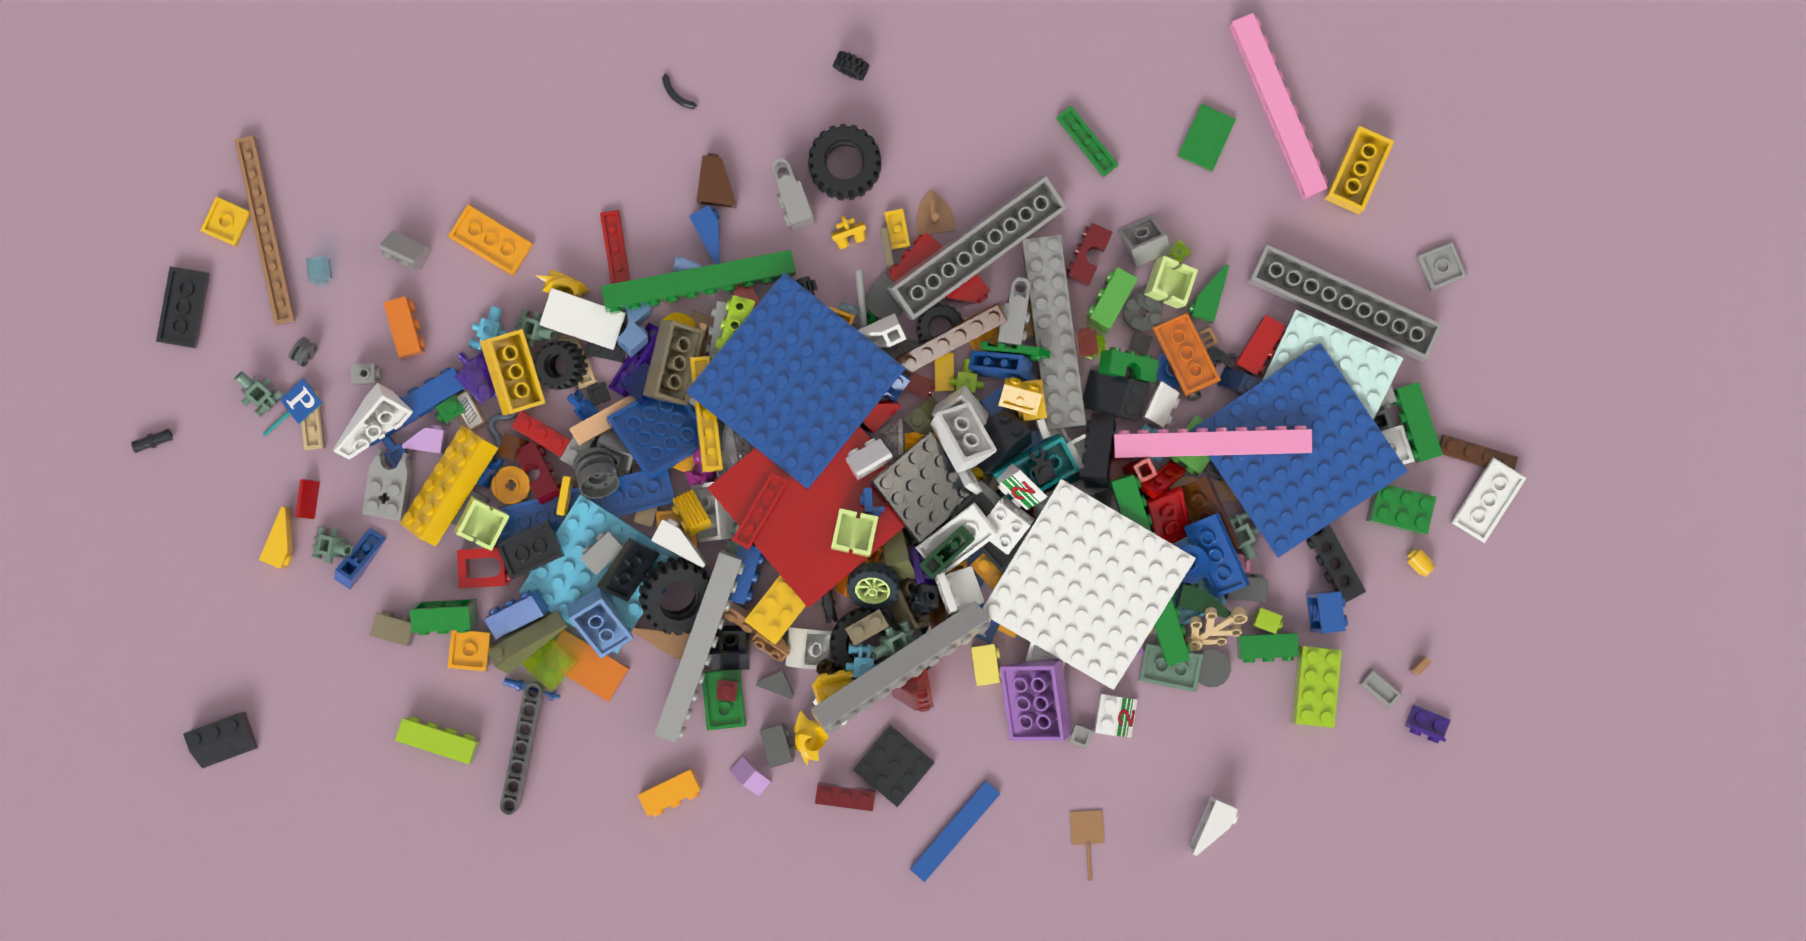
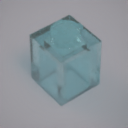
(319, 270)

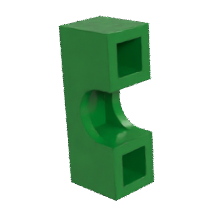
(1141, 367)

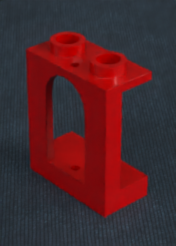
(464, 579)

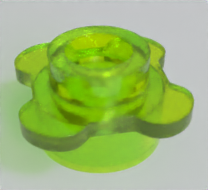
(1184, 251)

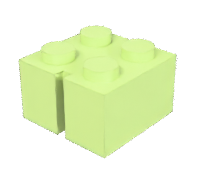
(1170, 284)
(482, 522)
(854, 532)

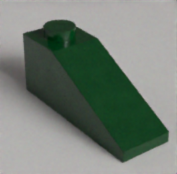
(946, 552)
(1198, 600)

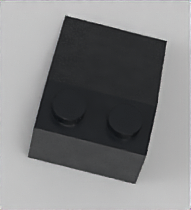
(1114, 395)
(1009, 438)

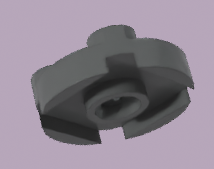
(1136, 321)

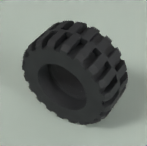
(839, 137)
(657, 581)
(840, 638)

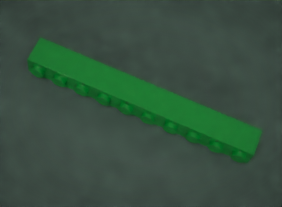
(697, 281)
(1167, 627)

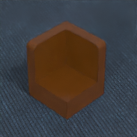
(510, 445)

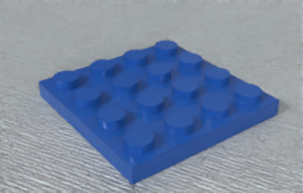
(656, 433)

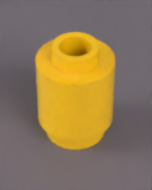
(1420, 562)

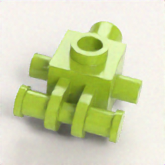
(966, 378)

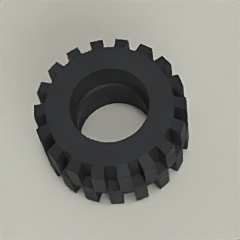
(933, 312)
(546, 365)

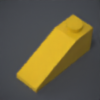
(280, 542)

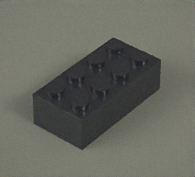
(994, 554)

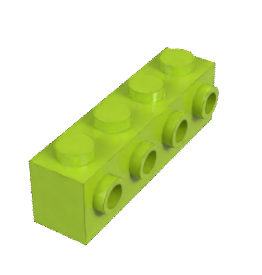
(738, 311)
(437, 740)

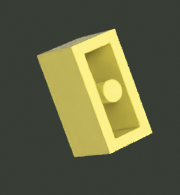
(985, 664)

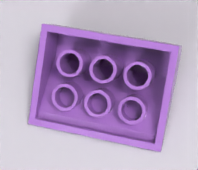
(1036, 700)

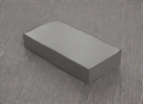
(1380, 689)

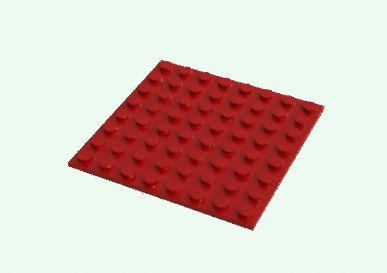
(804, 520)

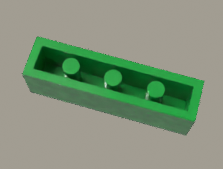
(1417, 422)

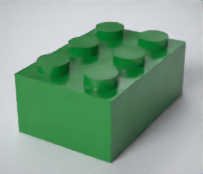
(1402, 509)
(443, 616)

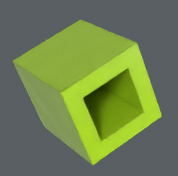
(1267, 620)

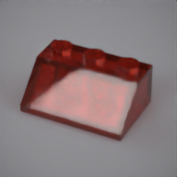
(916, 693)

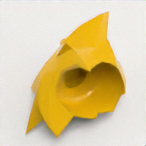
(563, 283)
(808, 737)

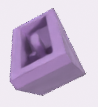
(750, 776)

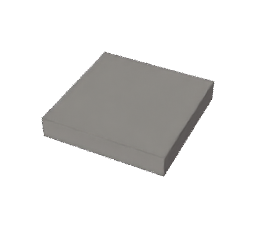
(1441, 266)

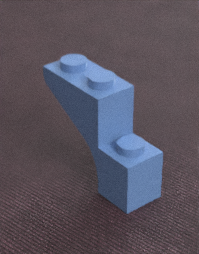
(633, 336)

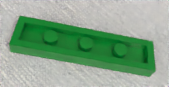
(1087, 141)

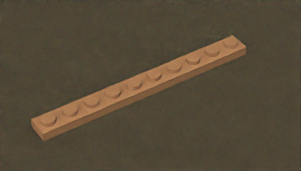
(265, 230)

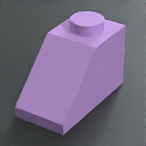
(428, 440)

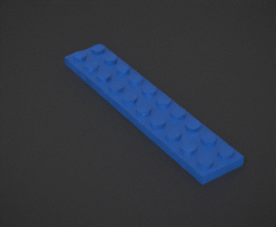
(632, 496)

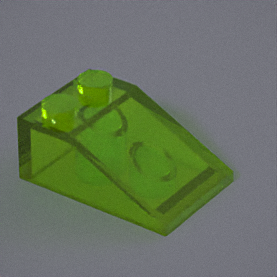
(551, 664)

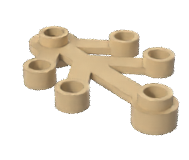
(1196, 640)

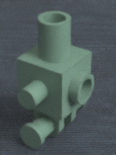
(533, 330)
(257, 392)
(1245, 534)
(330, 545)
(893, 641)

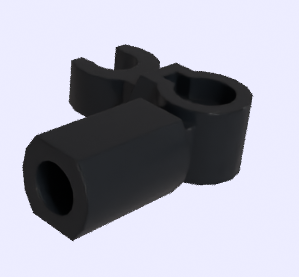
(1219, 356)

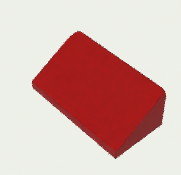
(307, 499)

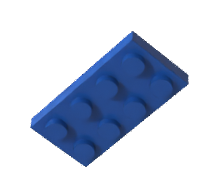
(1225, 567)

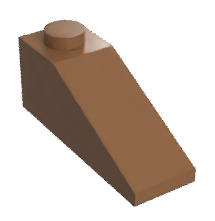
(670, 644)

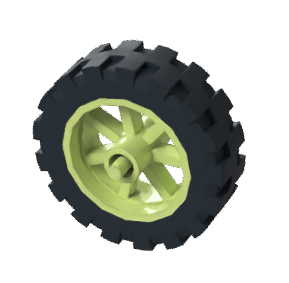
(875, 576)

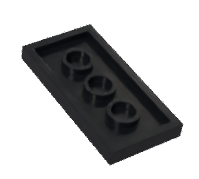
(182, 307)

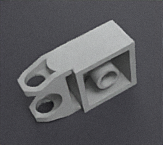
(791, 197)
(1015, 309)
(388, 481)

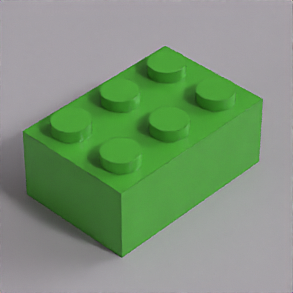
(1111, 299)

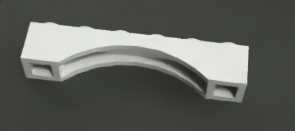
(884, 332)

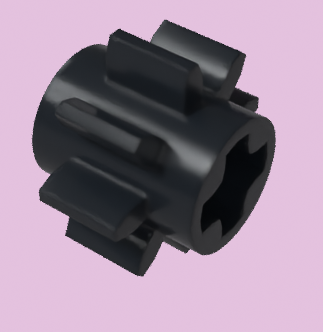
(808, 284)

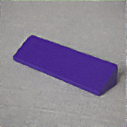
(632, 363)

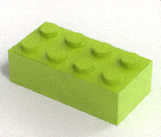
(1316, 686)

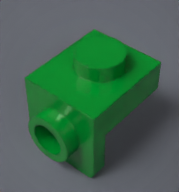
(449, 410)

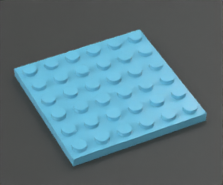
(570, 578)

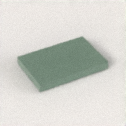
(1179, 676)

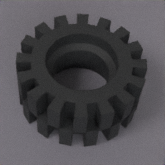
(851, 65)

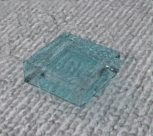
(848, 308)

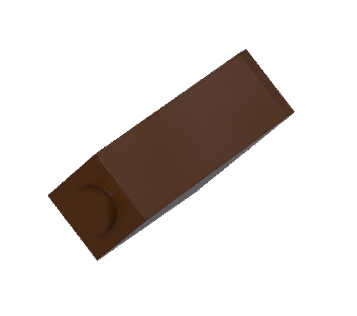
(714, 184)

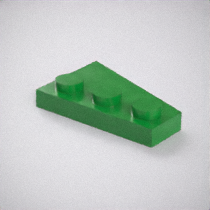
(1031, 352)

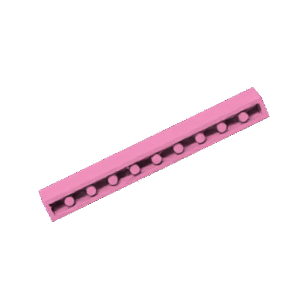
(1278, 106)
(1212, 443)

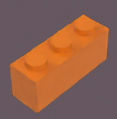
(404, 327)

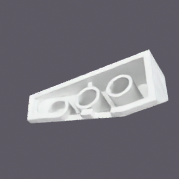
(375, 416)

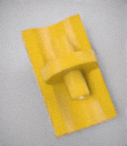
(856, 230)

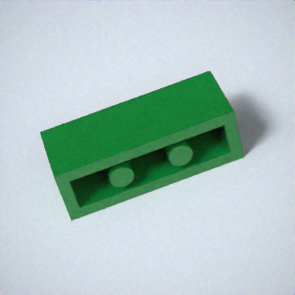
(1267, 647)

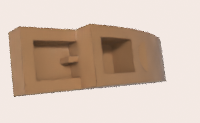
(738, 615)

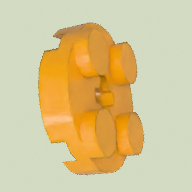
(503, 478)

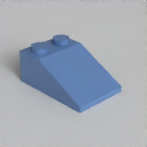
(599, 622)

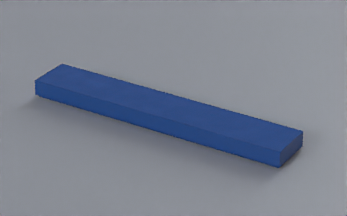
(955, 831)

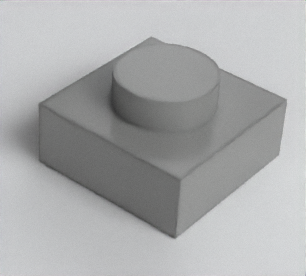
(1081, 736)

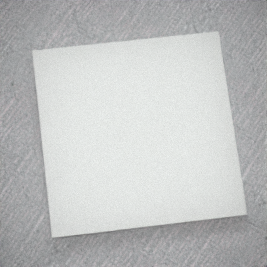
(1087, 584)

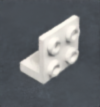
(1010, 523)
(959, 589)

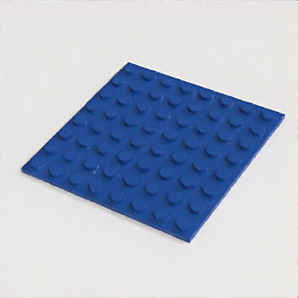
(795, 380)
(1304, 492)

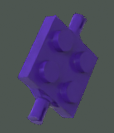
(476, 377)

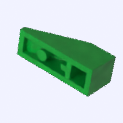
(1207, 302)

